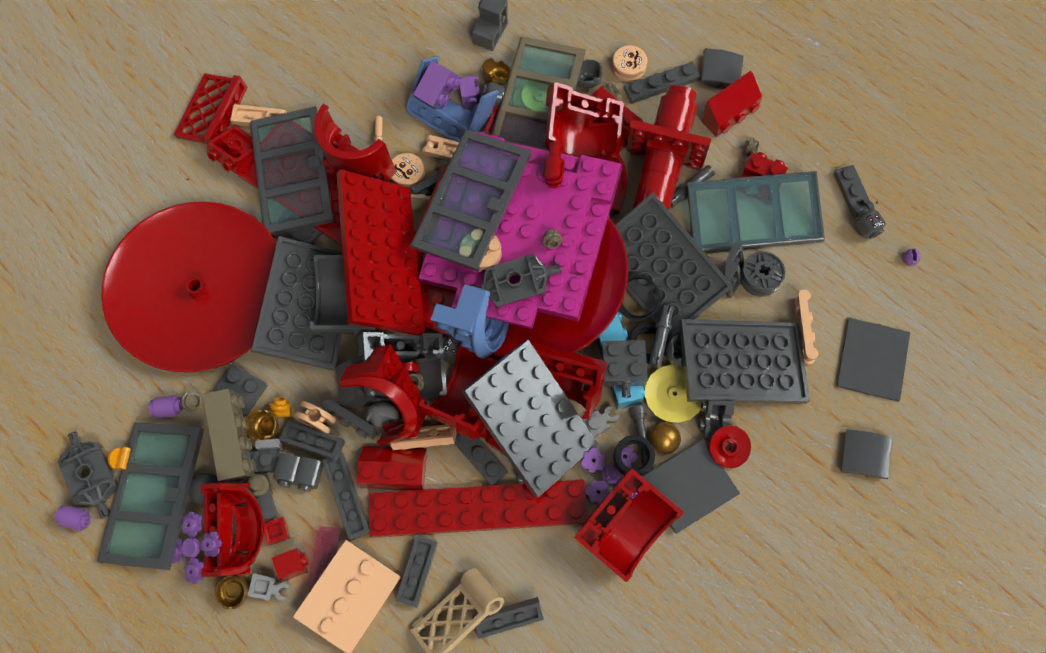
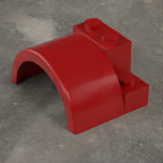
(572, 125)
(340, 154)
(454, 407)
(627, 523)

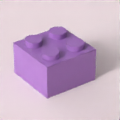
(437, 85)

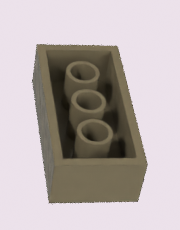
(228, 435)

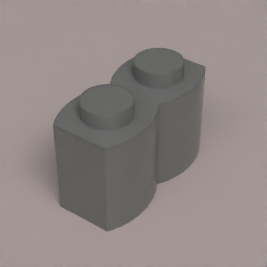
(298, 471)

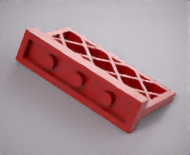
(223, 111)

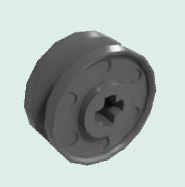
(762, 273)

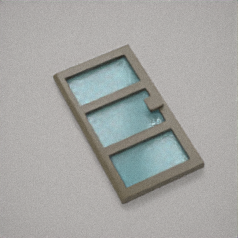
(534, 68)

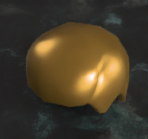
(495, 71)
(262, 425)
(664, 438)
(231, 591)

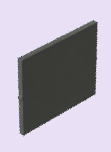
(873, 359)
(693, 484)

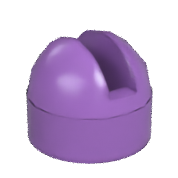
(908, 257)

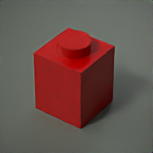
(290, 564)

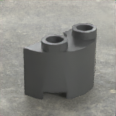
(715, 415)

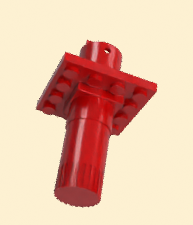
(667, 144)

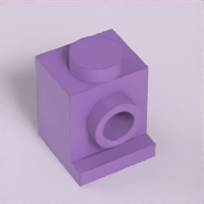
(469, 90)

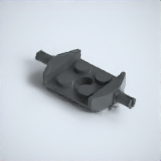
(532, 282)
(98, 485)

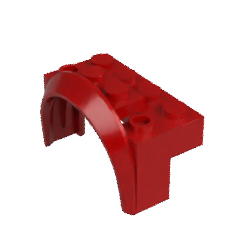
(574, 373)
(388, 376)
(218, 509)

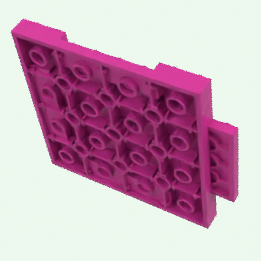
(574, 209)

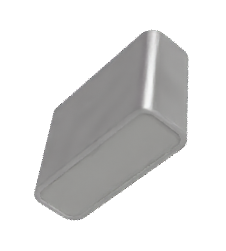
(270, 444)

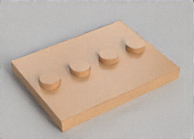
(347, 597)

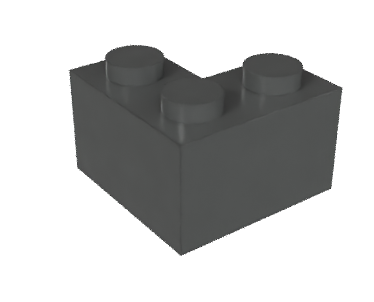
(491, 23)

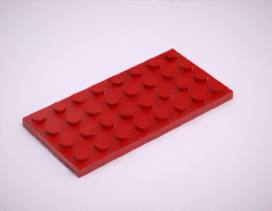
(377, 254)

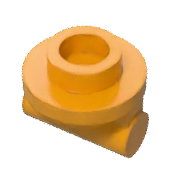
(281, 407)
(119, 458)

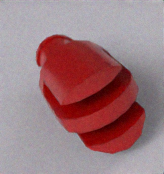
(554, 166)

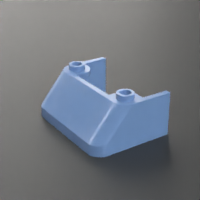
(453, 118)

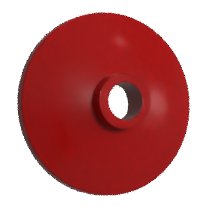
(739, 449)

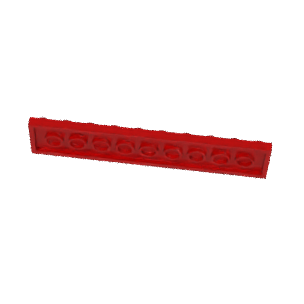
(475, 509)

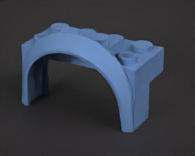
(469, 322)

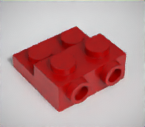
(230, 149)
(761, 166)

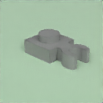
(598, 424)
(263, 586)

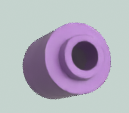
(165, 406)
(72, 518)

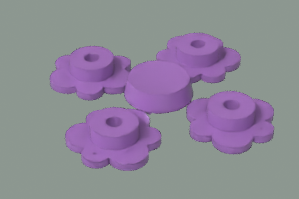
(609, 473)
(191, 547)

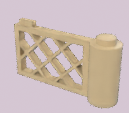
(476, 591)

